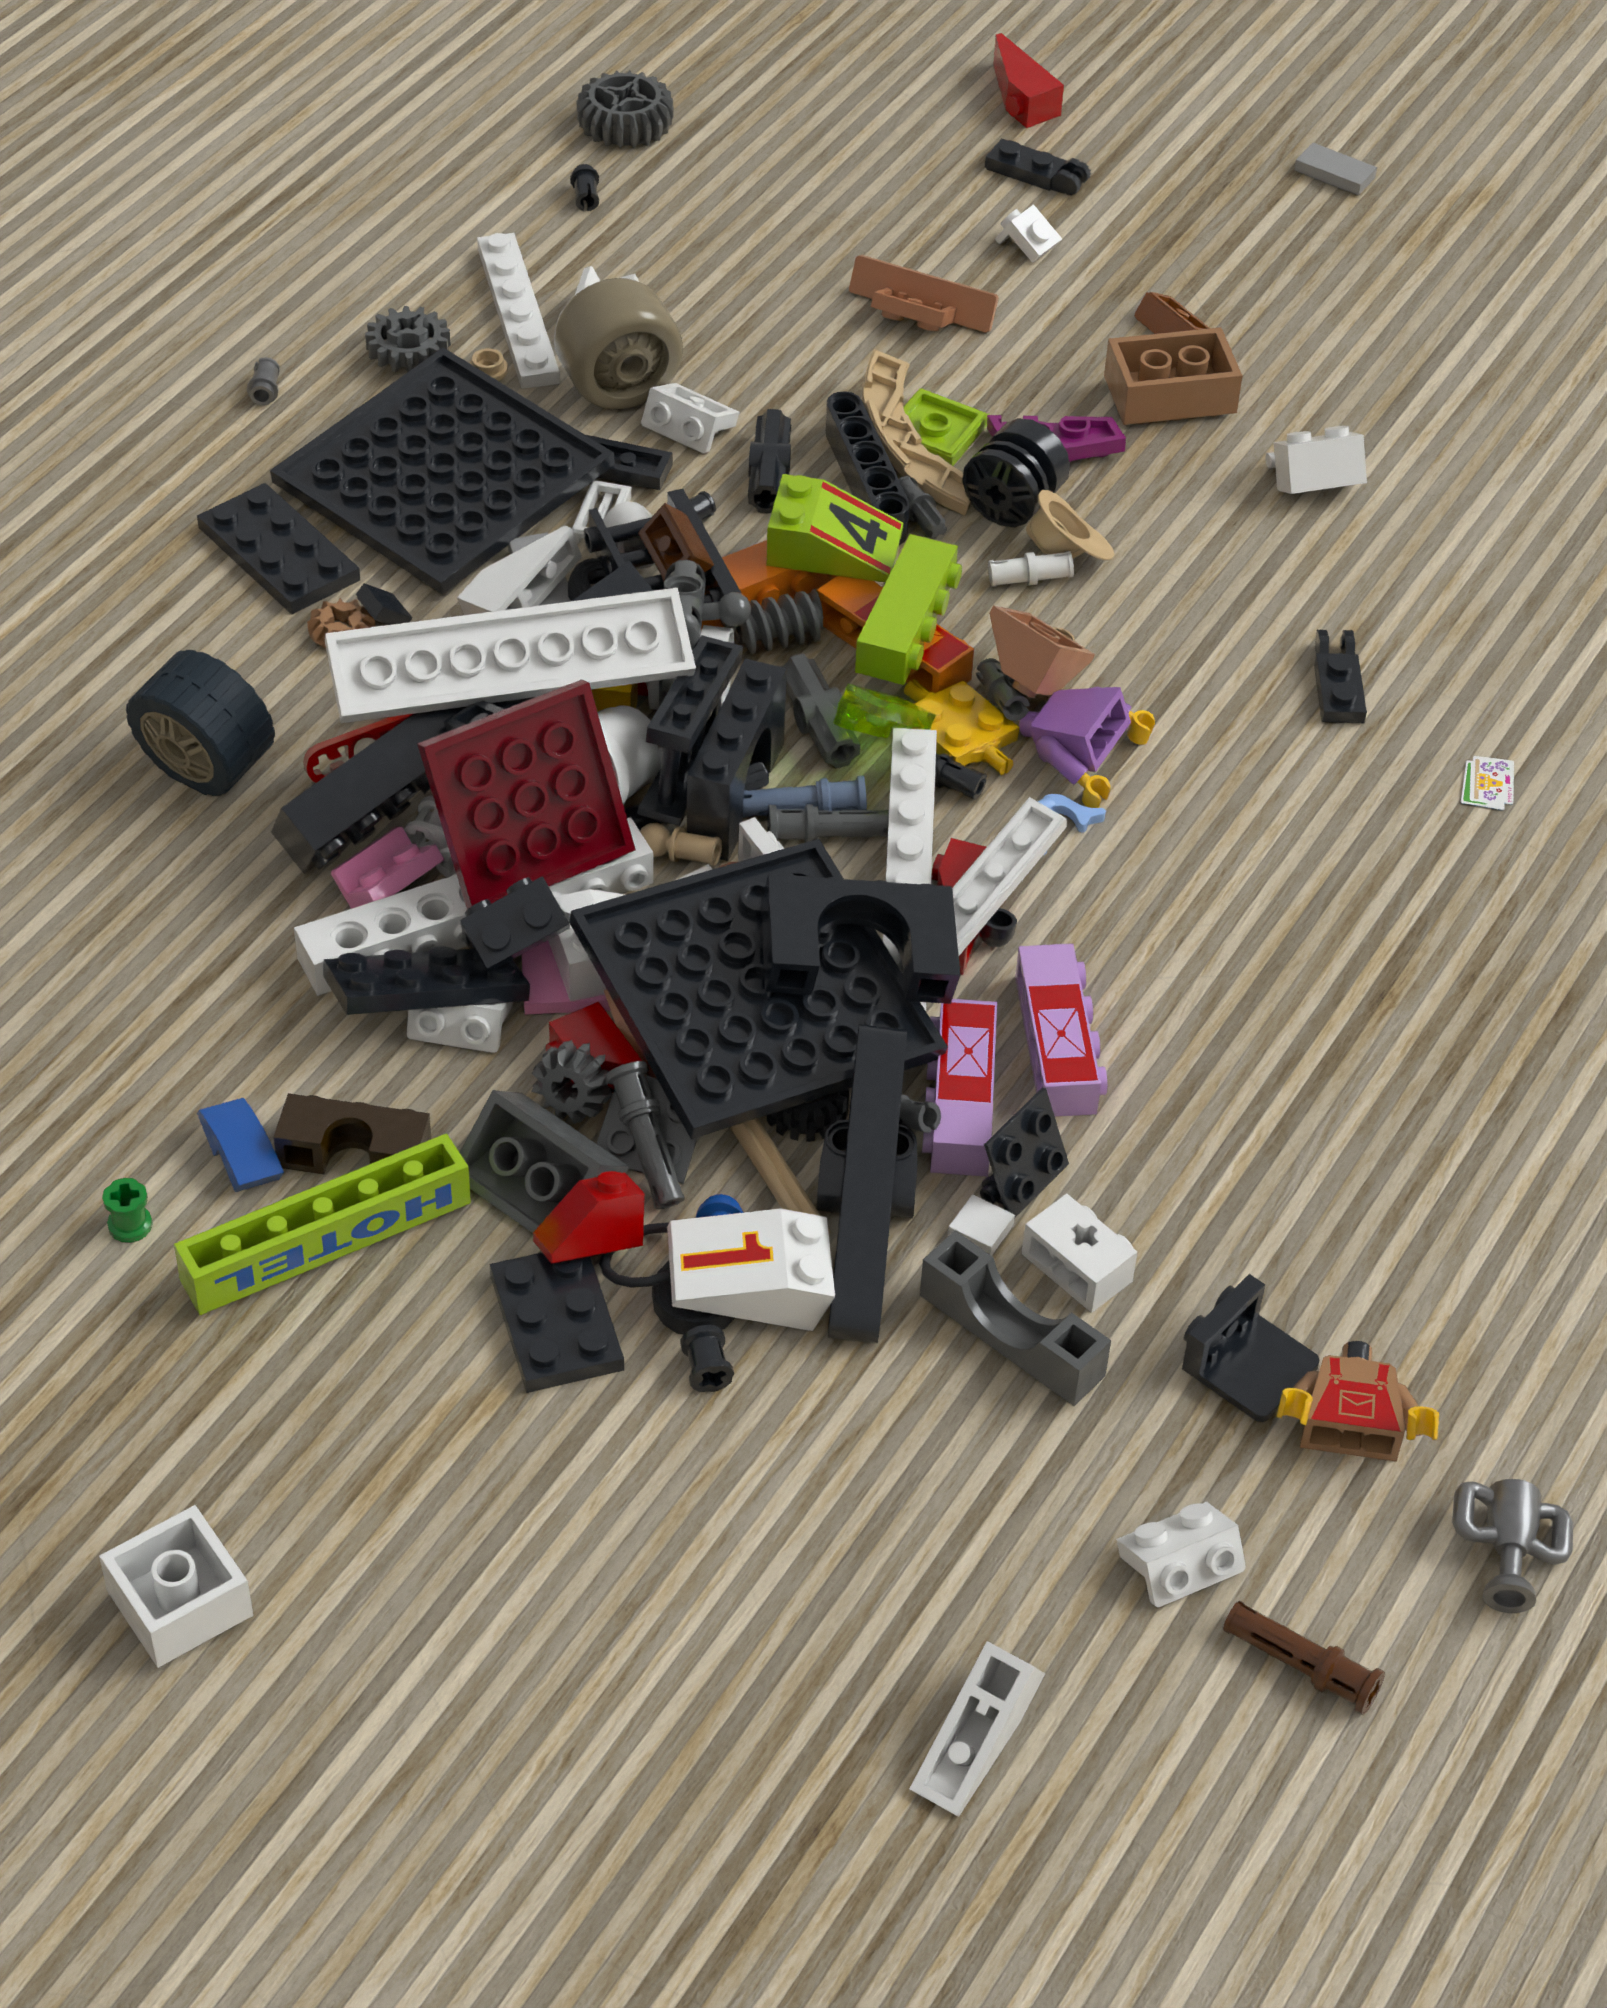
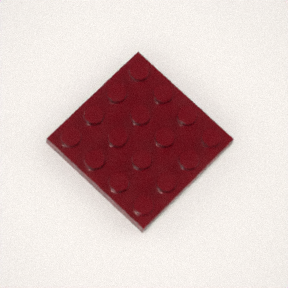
(527, 794)

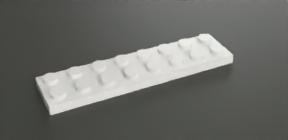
(508, 654)

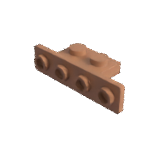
(921, 296)

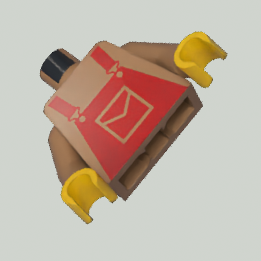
(1356, 1407)

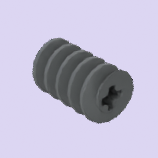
(780, 620)

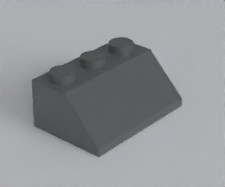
(529, 1158)

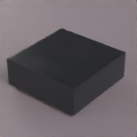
(382, 605)

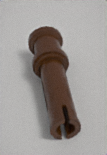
(1326, 1667)

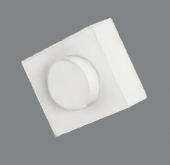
(1029, 232)

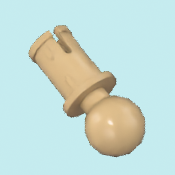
(682, 844)

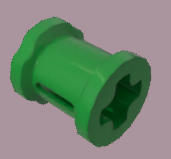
(128, 1217)

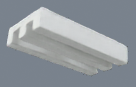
(590, 500)

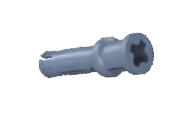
(824, 795)

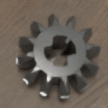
(555, 1076)

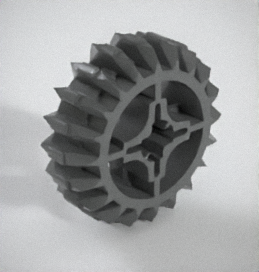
(625, 109)

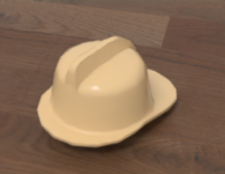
(1060, 529)

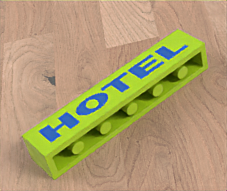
(322, 1223)

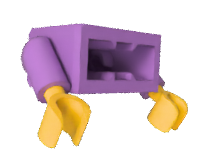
(1079, 732)

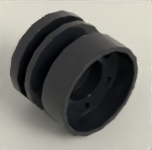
(1013, 470)

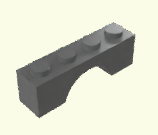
(1057, 1352)

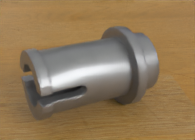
(263, 386)

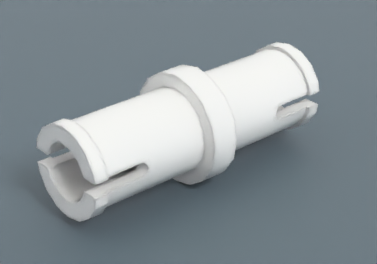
(1031, 568)

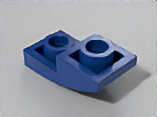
(242, 1144)

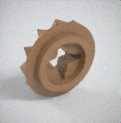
(323, 619)

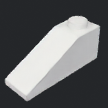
(523, 576)
(977, 1728)

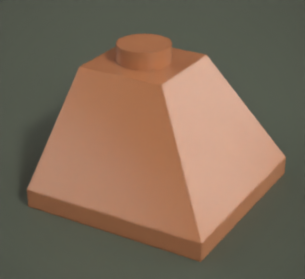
(1035, 653)

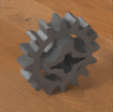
(406, 337)

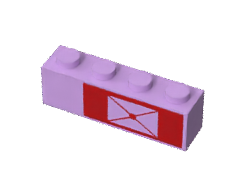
(1058, 1028)
(963, 1088)

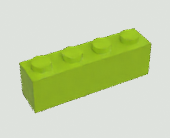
(908, 609)

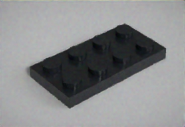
(278, 548)
(421, 981)

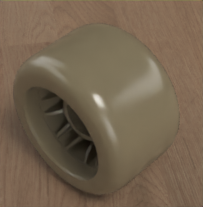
(617, 343)

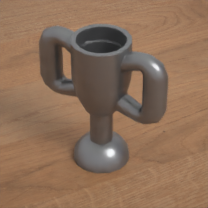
(1512, 1528)

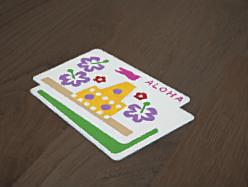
(1488, 782)

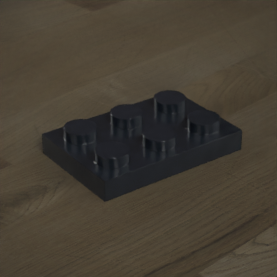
(556, 1320)

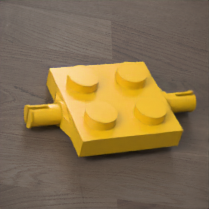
(966, 724)

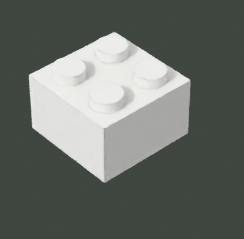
(176, 1585)

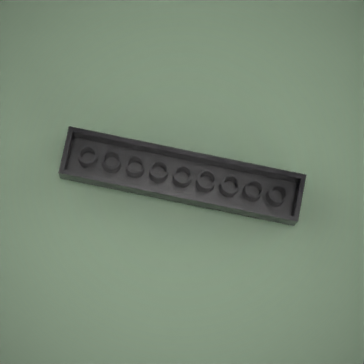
(386, 772)

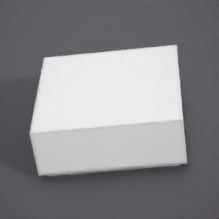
(982, 1223)

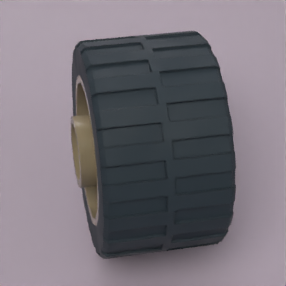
(200, 722)

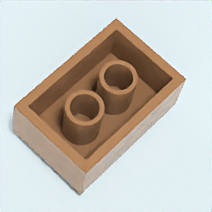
(1172, 376)

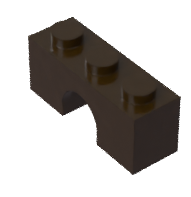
(317, 1128)

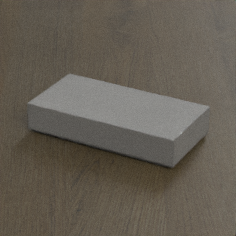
(1335, 169)

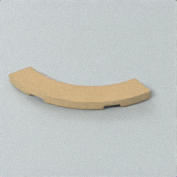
(884, 404)

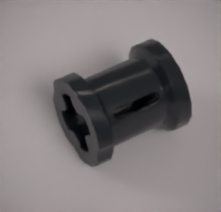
(707, 1359)

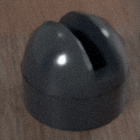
(999, 928)

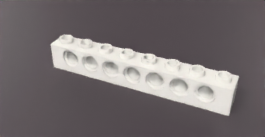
(432, 914)

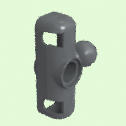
(690, 580)

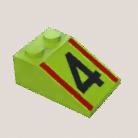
(830, 531)

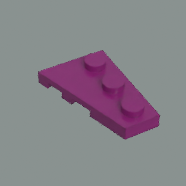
(1080, 435)

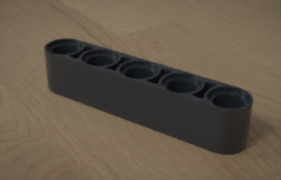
(864, 457)

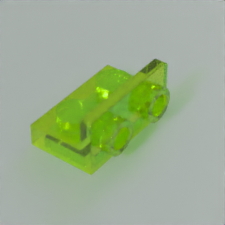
(878, 712)

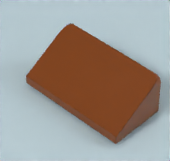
(1165, 315)

